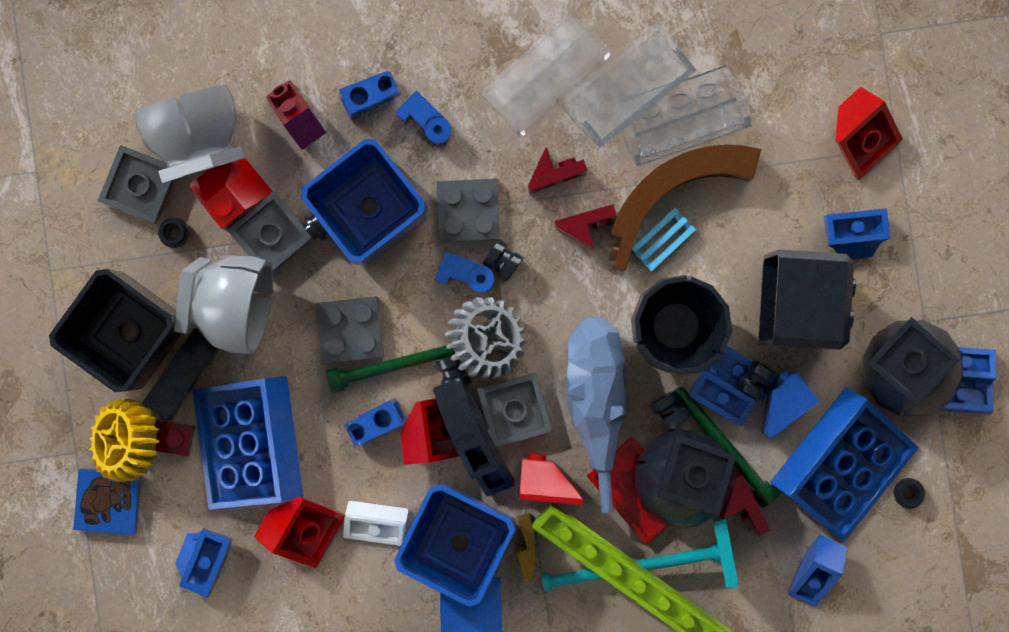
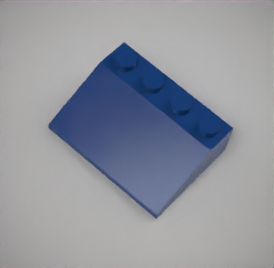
(248, 443)
(845, 463)

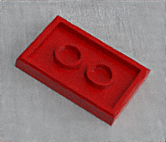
(624, 495)

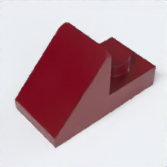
(546, 176)
(577, 225)
(174, 437)
(742, 499)

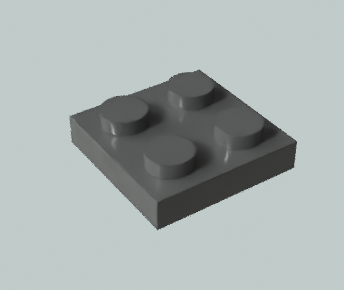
(136, 185)
(468, 210)
(270, 231)
(350, 329)
(514, 409)

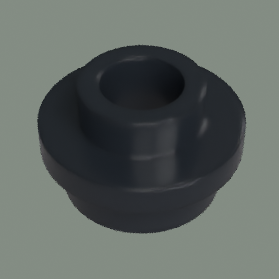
(314, 227)
(164, 232)
(917, 497)

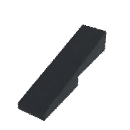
(180, 375)

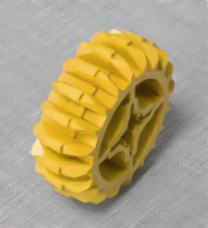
(123, 440)

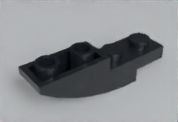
(471, 437)

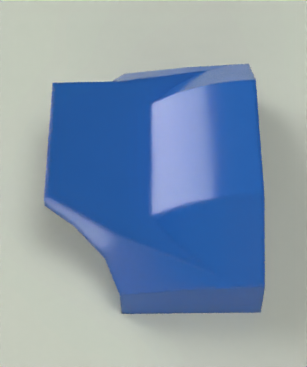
(857, 232)
(202, 560)

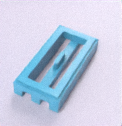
(682, 221)

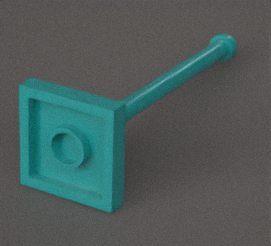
(719, 551)

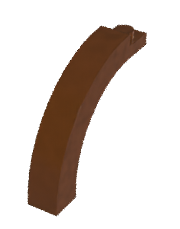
(705, 162)

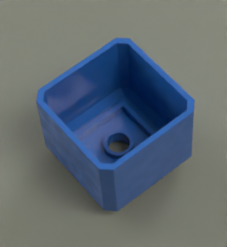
(342, 187)
(429, 552)

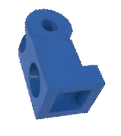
(368, 94)
(427, 117)
(475, 275)
(376, 422)

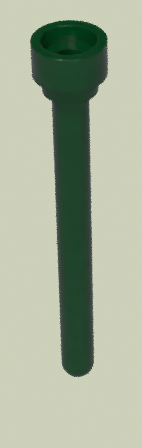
(339, 379)
(764, 492)

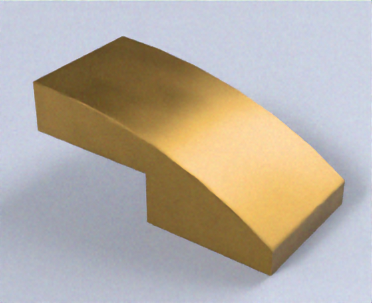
(527, 553)

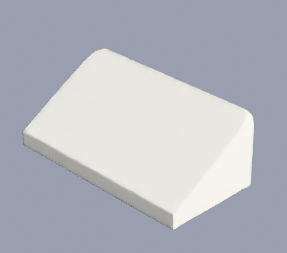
(375, 523)

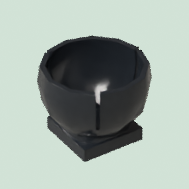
(681, 325)
(912, 368)
(684, 478)

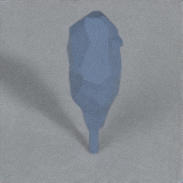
(597, 395)

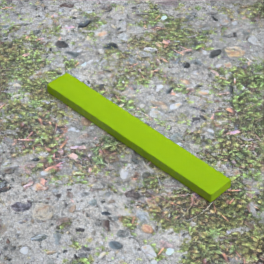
(623, 572)

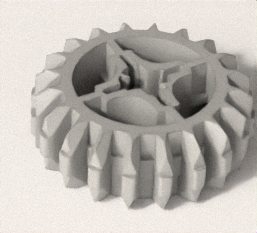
(506, 342)

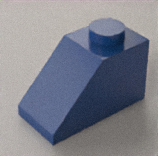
(786, 402)
(818, 570)

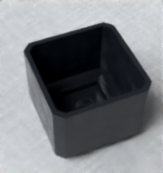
(806, 300)
(92, 331)

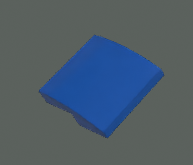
(718, 387)
(976, 389)
(477, 618)

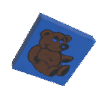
(106, 504)

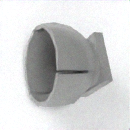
(191, 132)
(222, 301)

